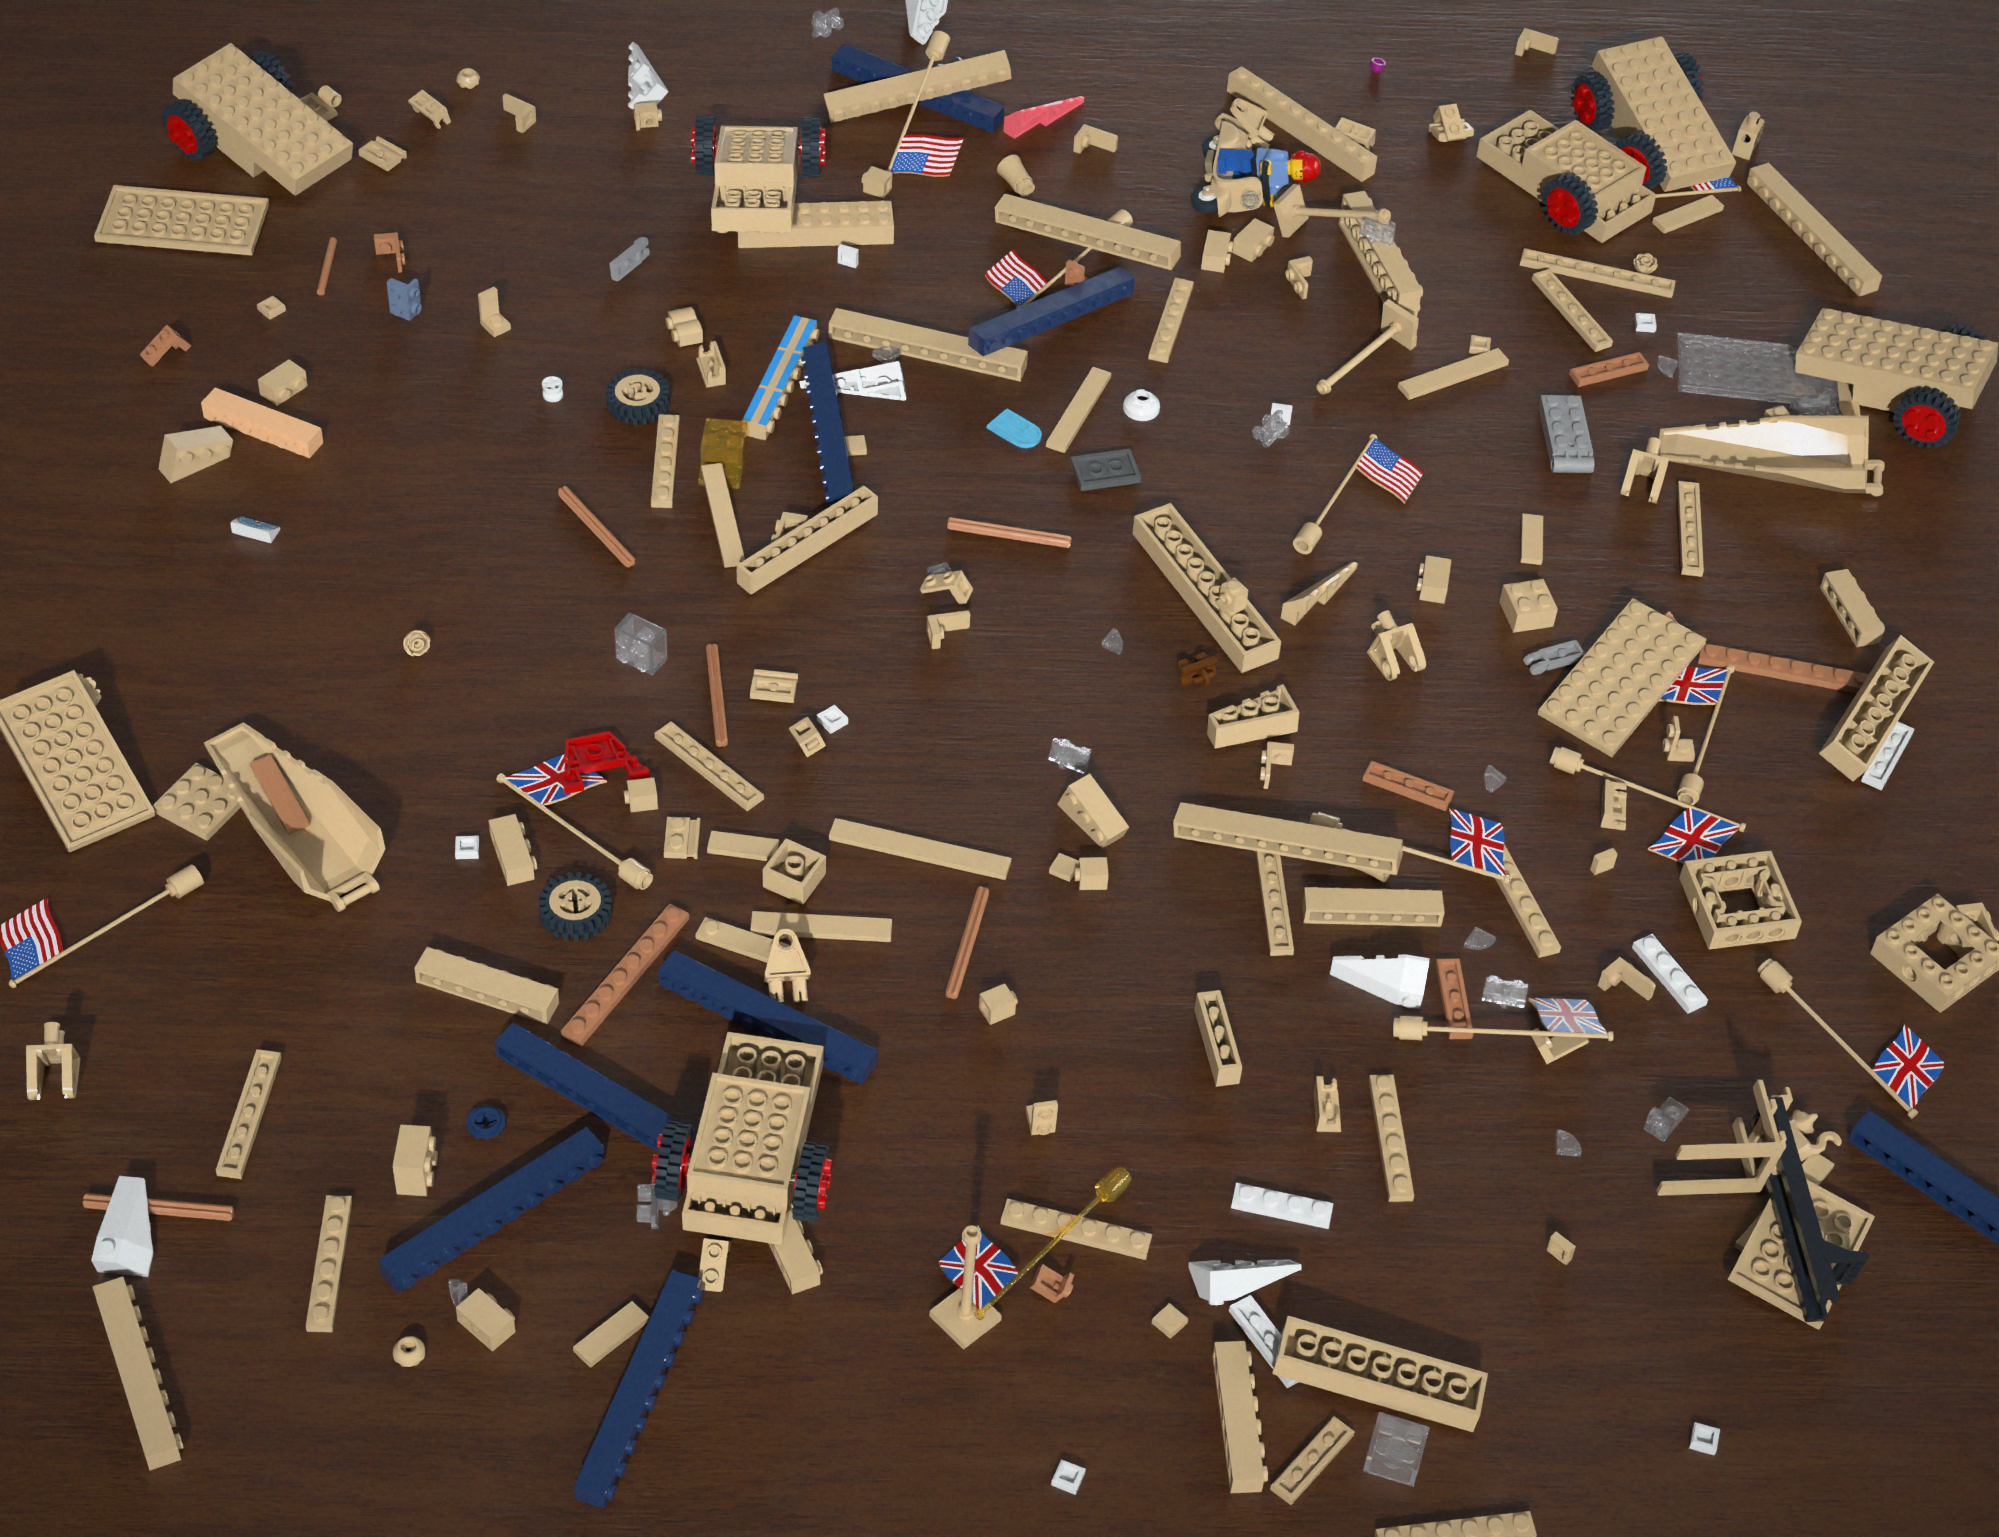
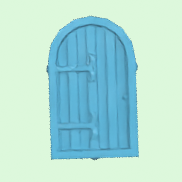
(1015, 429)

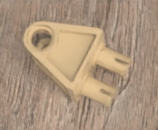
(1249, 121)
(1649, 465)
(1391, 637)
(787, 965)
(49, 1053)

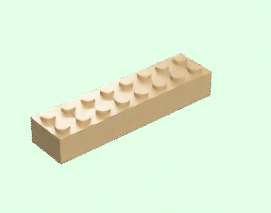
(830, 226)
(1381, 261)
(1876, 708)
(1380, 1373)

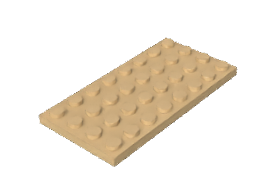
(182, 220)
(1622, 677)
(72, 761)

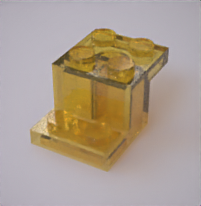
(725, 444)

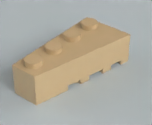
(1254, 719)

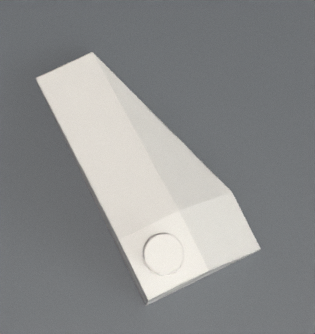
(923, 17)
(1394, 979)
(125, 1234)
(1225, 1281)

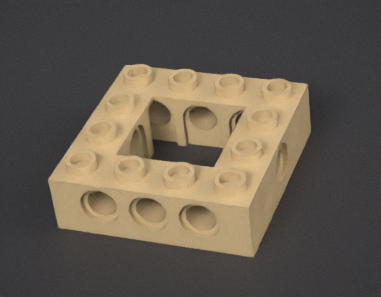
(1776, 915)
(1939, 987)

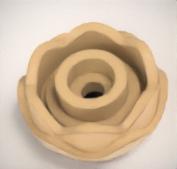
(468, 78)
(1645, 263)
(420, 647)
(410, 1358)

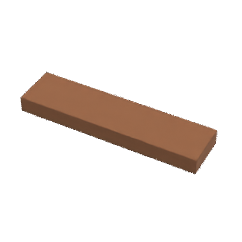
(1608, 369)
(1408, 785)
(279, 794)
(1453, 997)

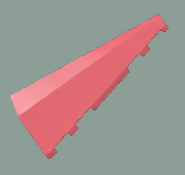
(1023, 120)

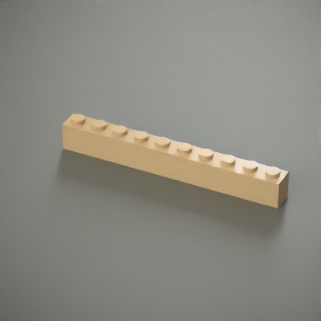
(904, 88)
(1303, 124)
(1814, 229)
(1088, 231)
(925, 344)
(1288, 838)

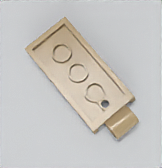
(324, 102)

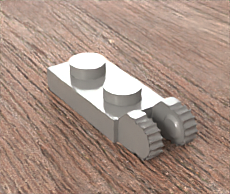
(629, 259)
(1554, 657)

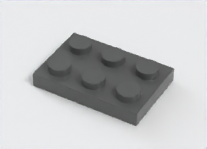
(1105, 469)

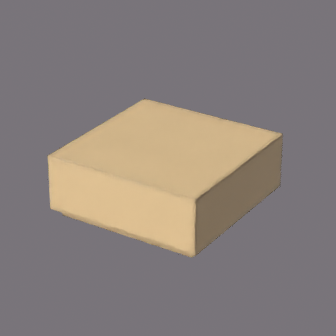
(271, 307)
(1479, 344)
(856, 445)
(1603, 861)
(1063, 867)
(1561, 1248)
(1169, 1321)

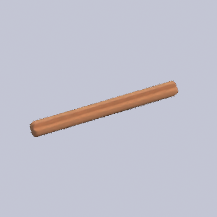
(596, 526)
(1009, 532)
(716, 695)
(967, 942)
(168, 1207)

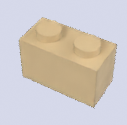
(1253, 240)
(1216, 251)
(282, 382)
(1434, 579)
(486, 1319)

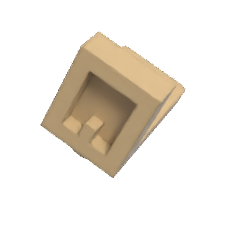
(1536, 40)
(524, 112)
(1451, 121)
(1096, 137)
(1296, 272)
(489, 313)
(788, 522)
(950, 580)
(945, 622)
(1676, 748)
(1276, 754)
(1980, 917)
(1625, 971)
(1556, 1047)
(1042, 1117)
(713, 1264)

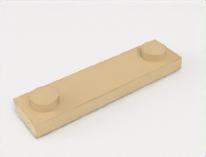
(736, 939)

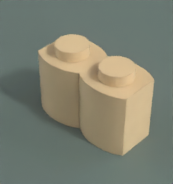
(684, 326)

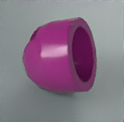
(1377, 65)

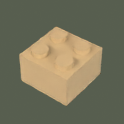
(1528, 605)
(794, 871)
(414, 1160)

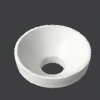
(1140, 409)

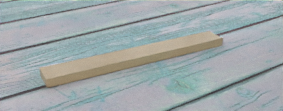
(1598, 273)
(920, 849)

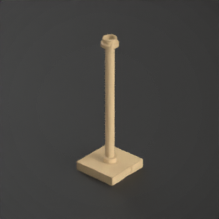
(1293, 213)
(1395, 324)
(957, 1311)

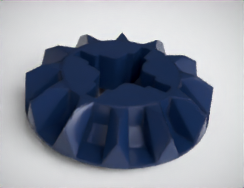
(495, 1118)

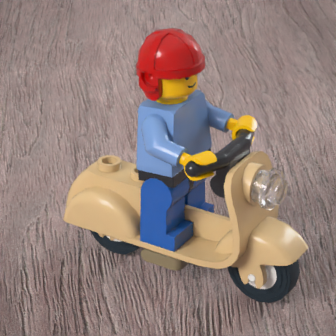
(1246, 177)

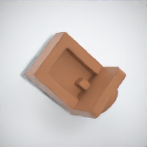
(1052, 1284)

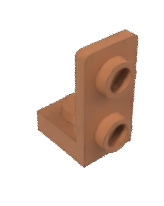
(389, 243)
(1074, 274)
(161, 344)

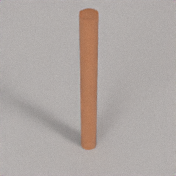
(326, 266)

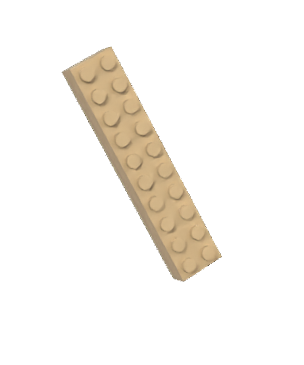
(1199, 580)

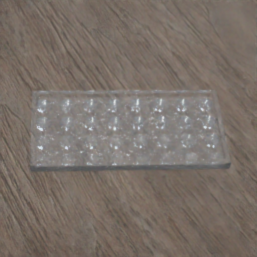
(1744, 369)

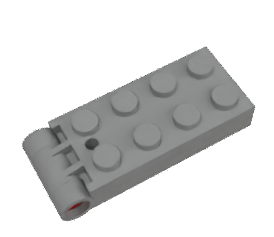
(1566, 434)

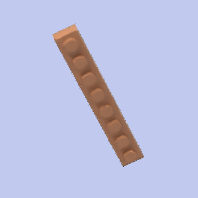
(1782, 668)
(625, 975)

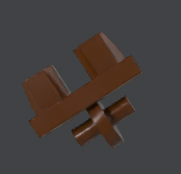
(1197, 672)

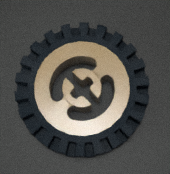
(637, 396)
(557, 907)

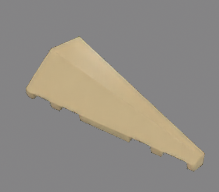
(1322, 591)

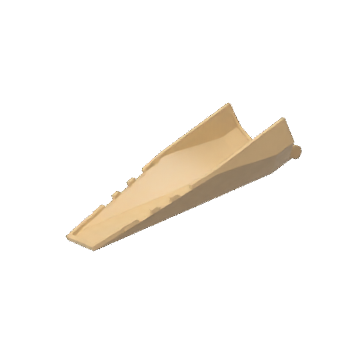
(1788, 449)
(338, 845)

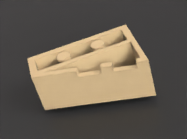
(193, 451)
(1093, 811)

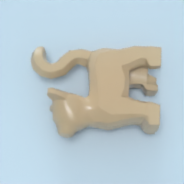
(1801, 1124)

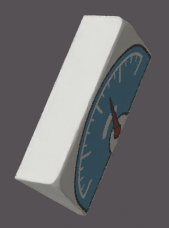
(254, 529)

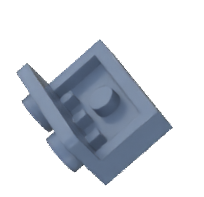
(404, 298)

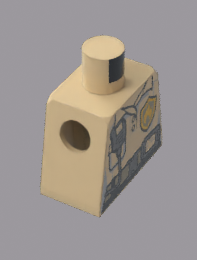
(1750, 129)

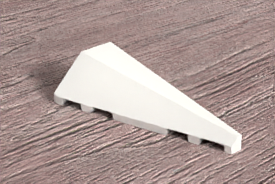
(643, 79)
(874, 381)

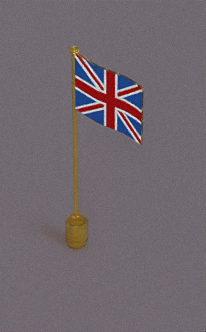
(995, 1272)

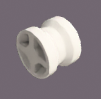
(552, 389)

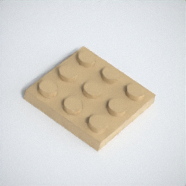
(198, 802)

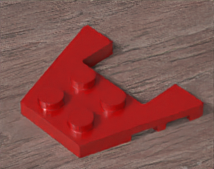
(594, 754)

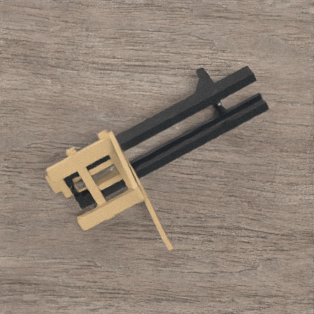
(1789, 1193)

